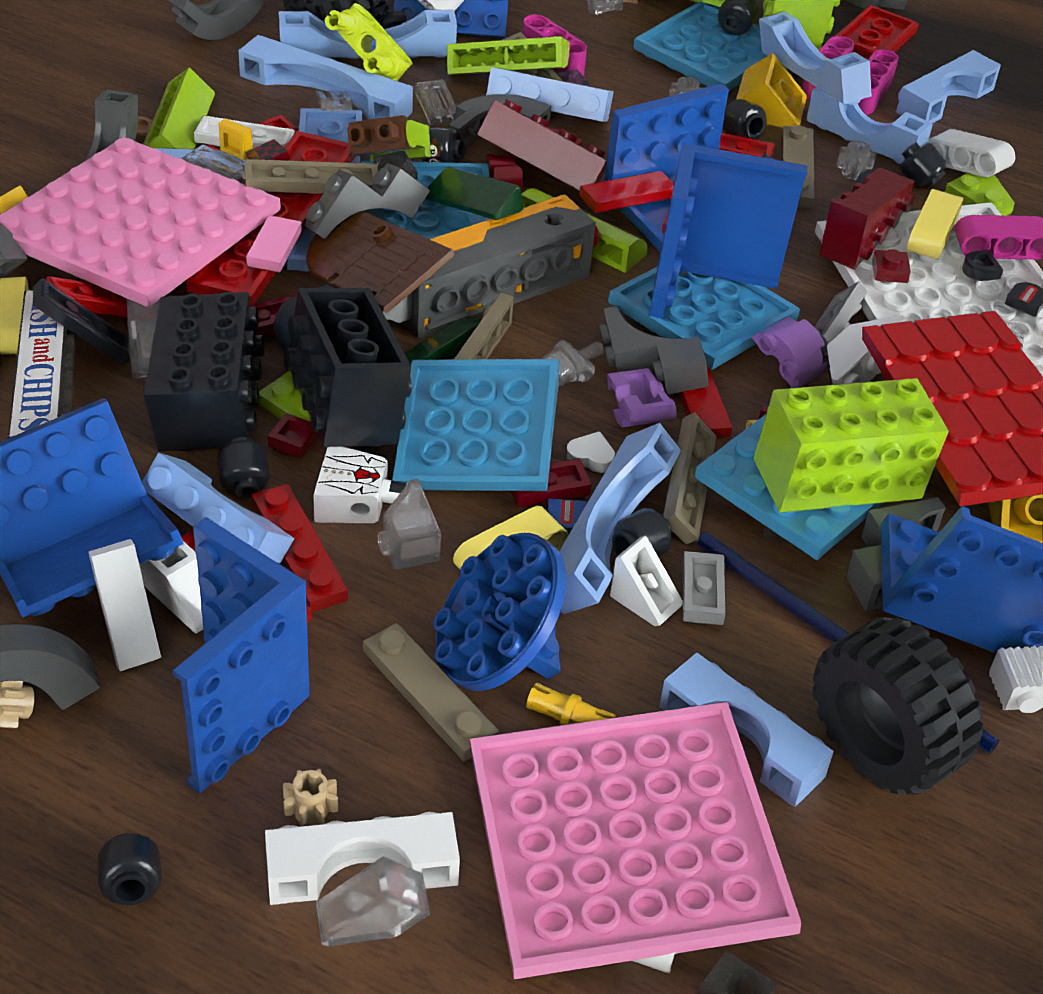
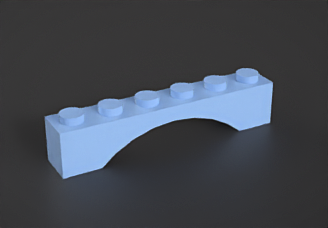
(420, 36)
(279, 63)
(842, 77)
(634, 471)

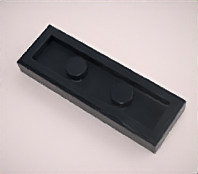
(81, 321)

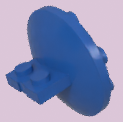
(502, 614)

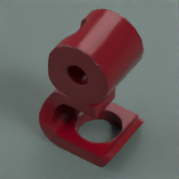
(505, 169)

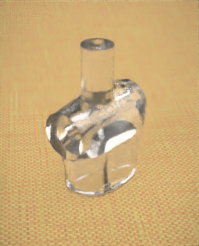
(574, 363)

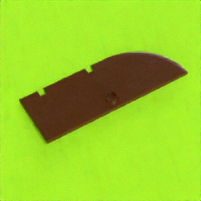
(375, 256)

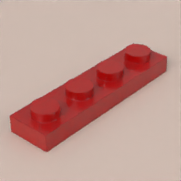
(306, 554)

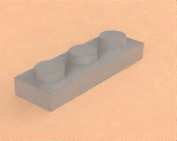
(839, 312)

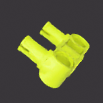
(359, 30)

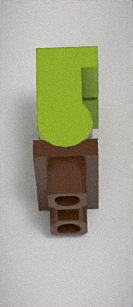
(389, 136)

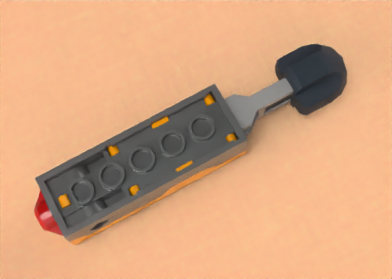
(513, 256)

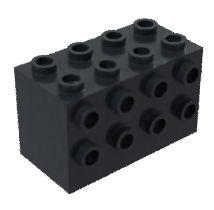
(347, 367)
(204, 371)

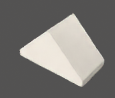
(644, 584)

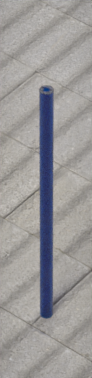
(794, 604)

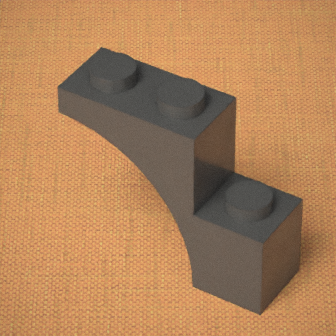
(348, 195)
(673, 361)
(866, 563)

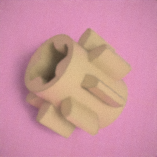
(15, 703)
(310, 797)

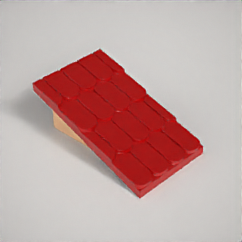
(983, 394)

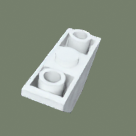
(849, 356)
(176, 585)

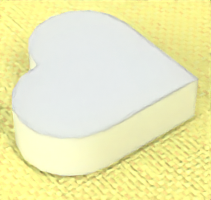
(592, 450)

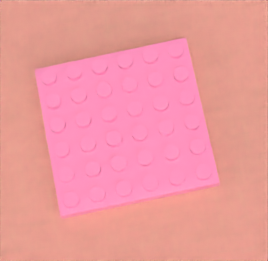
(136, 220)
(581, 829)

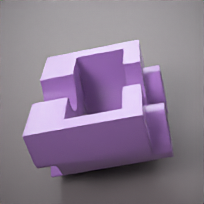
(795, 347)
(640, 398)

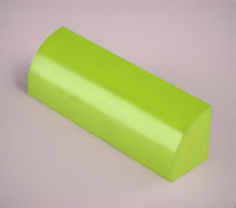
(508, 55)
(180, 112)
(614, 245)

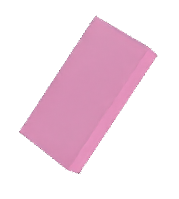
(274, 243)

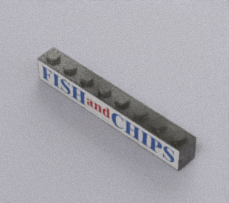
(42, 370)

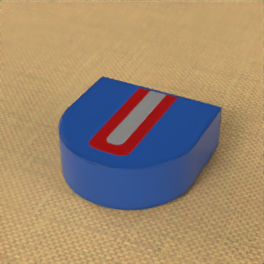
(566, 511)

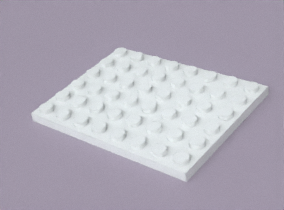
(942, 288)

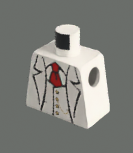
(353, 487)

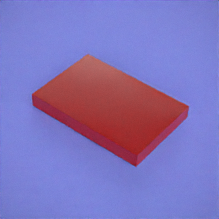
(878, 30)

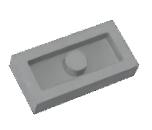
(703, 588)

